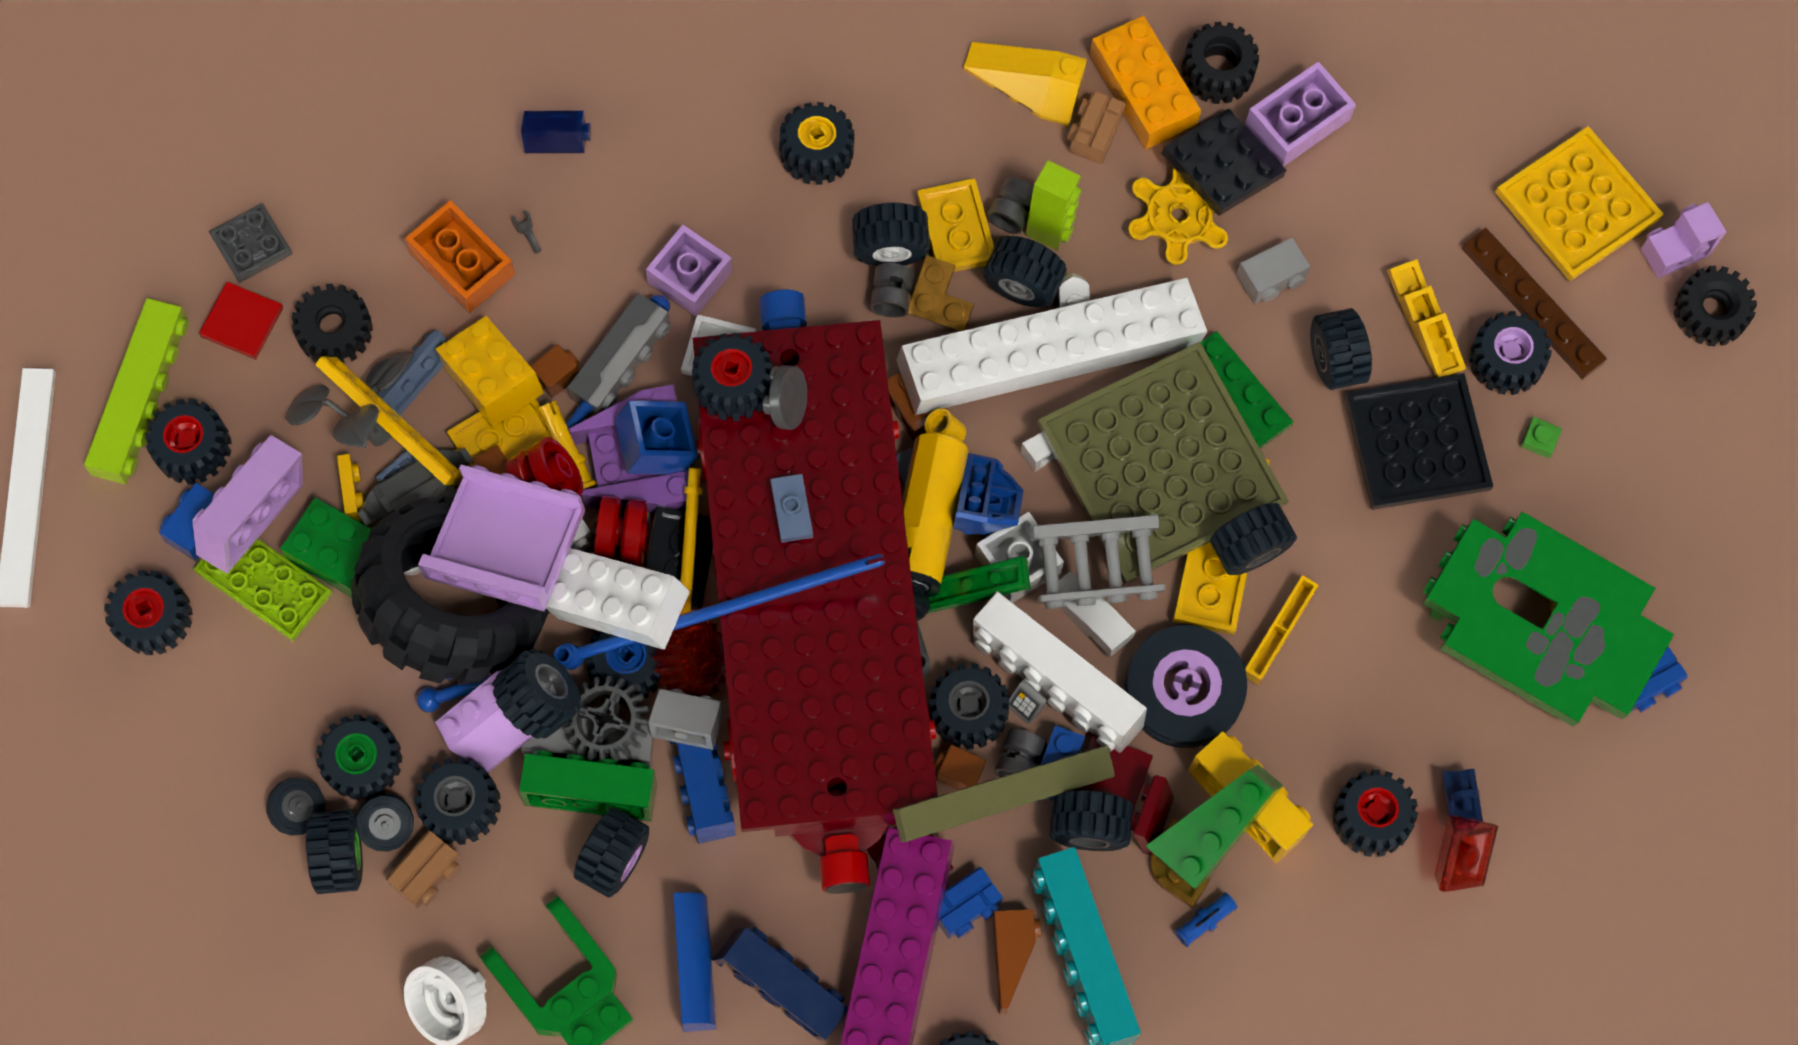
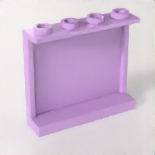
(504, 538)

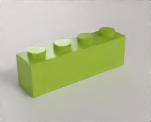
(1054, 206)

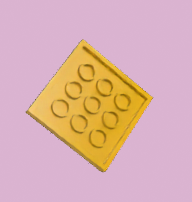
(1579, 203)

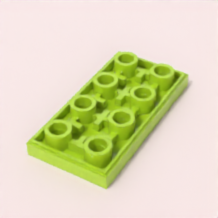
(270, 588)

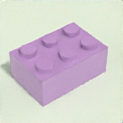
(1300, 114)

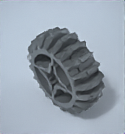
(611, 705)

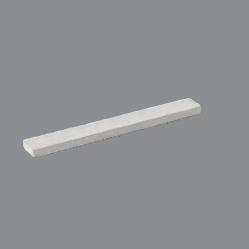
(26, 487)

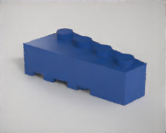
(704, 792)

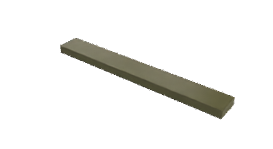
(1003, 793)

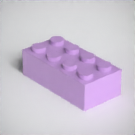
(247, 503)

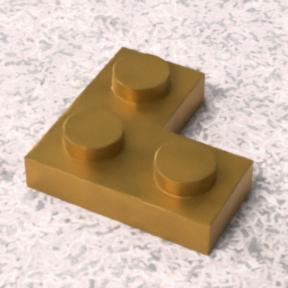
(931, 300)

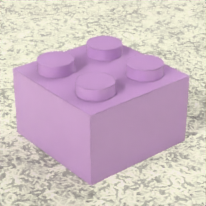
(689, 270)

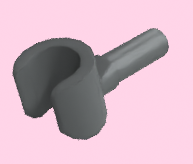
(526, 229)

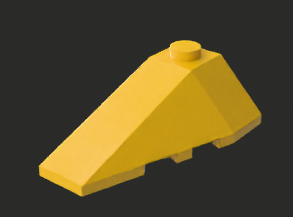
(1035, 77)

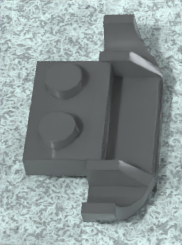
(408, 486)

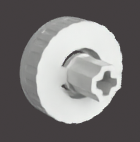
(442, 988)

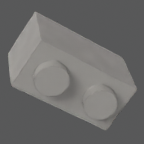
(1273, 271)
(686, 718)

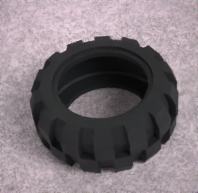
(416, 631)

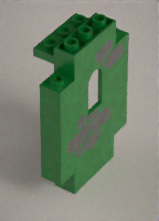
(1593, 641)

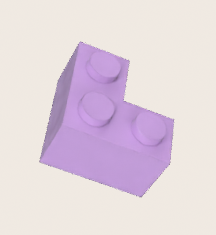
(1685, 242)

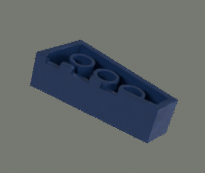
(782, 982)

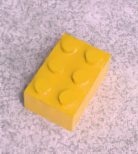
(489, 371)

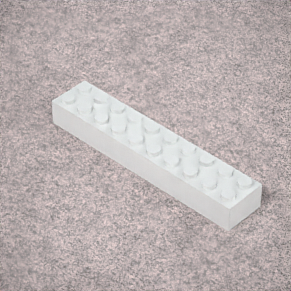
(1050, 346)

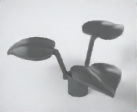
(360, 425)

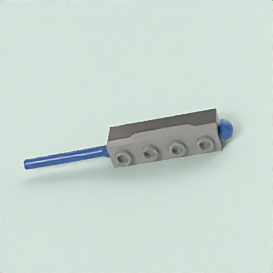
(619, 355)

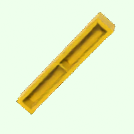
(1280, 629)

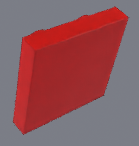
(241, 320)

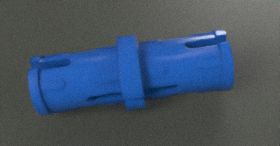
(1223, 906)

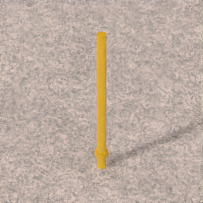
(690, 528)

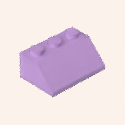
(479, 729)

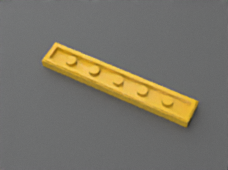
(391, 421)

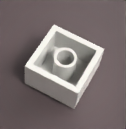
(1015, 543)

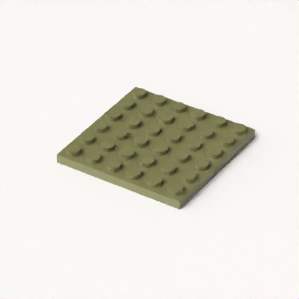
(1162, 448)

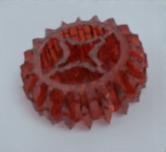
(692, 660)

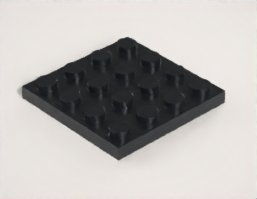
(1418, 441)

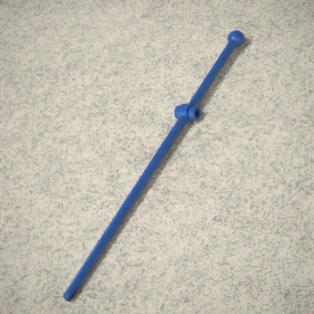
(573, 656)

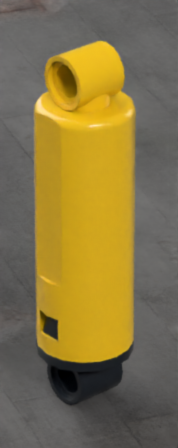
(932, 502)

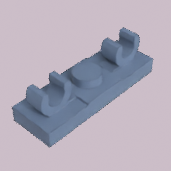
(416, 374)

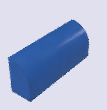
(694, 962)

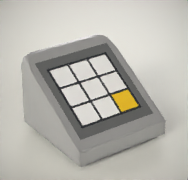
(1027, 702)

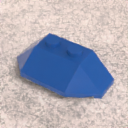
(987, 498)

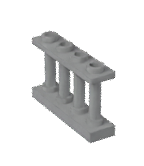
(1110, 532)

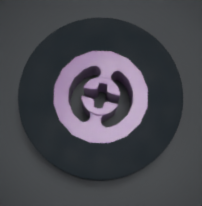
(1198, 653)

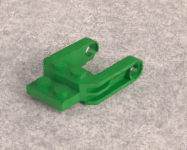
(586, 1007)

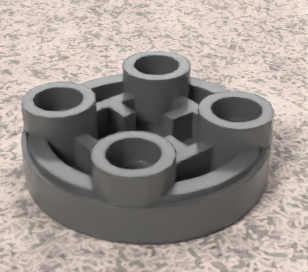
(786, 397)

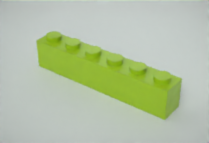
(137, 391)

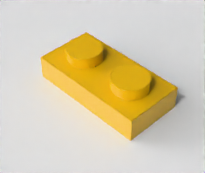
(349, 475)

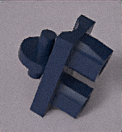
(1462, 794)

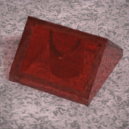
(1464, 854)

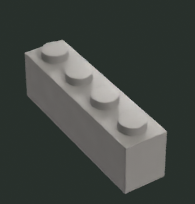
(560, 747)

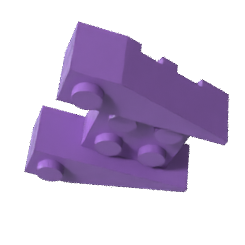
(610, 465)

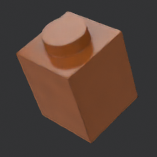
(556, 370)
(959, 768)

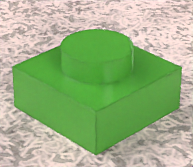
(1541, 437)

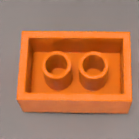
(460, 256)

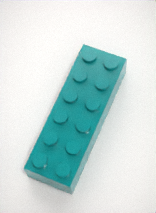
(1085, 949)

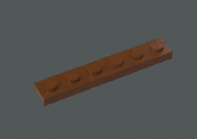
(1531, 299)

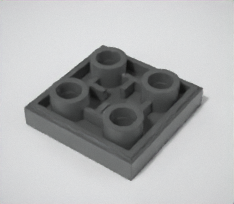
(250, 243)

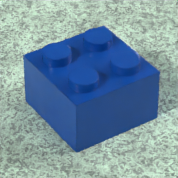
(656, 437)

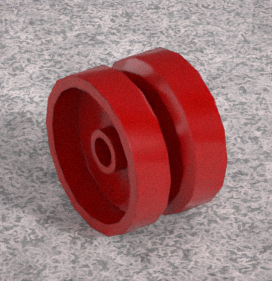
(547, 463)
(619, 531)

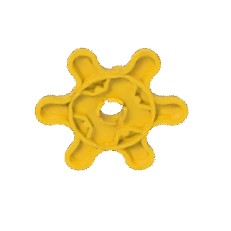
(1162, 225)

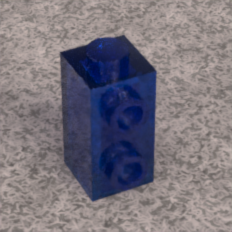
(555, 131)

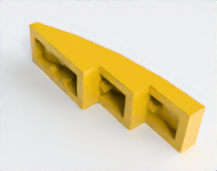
(1426, 320)

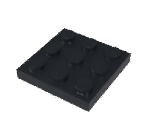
(1223, 162)

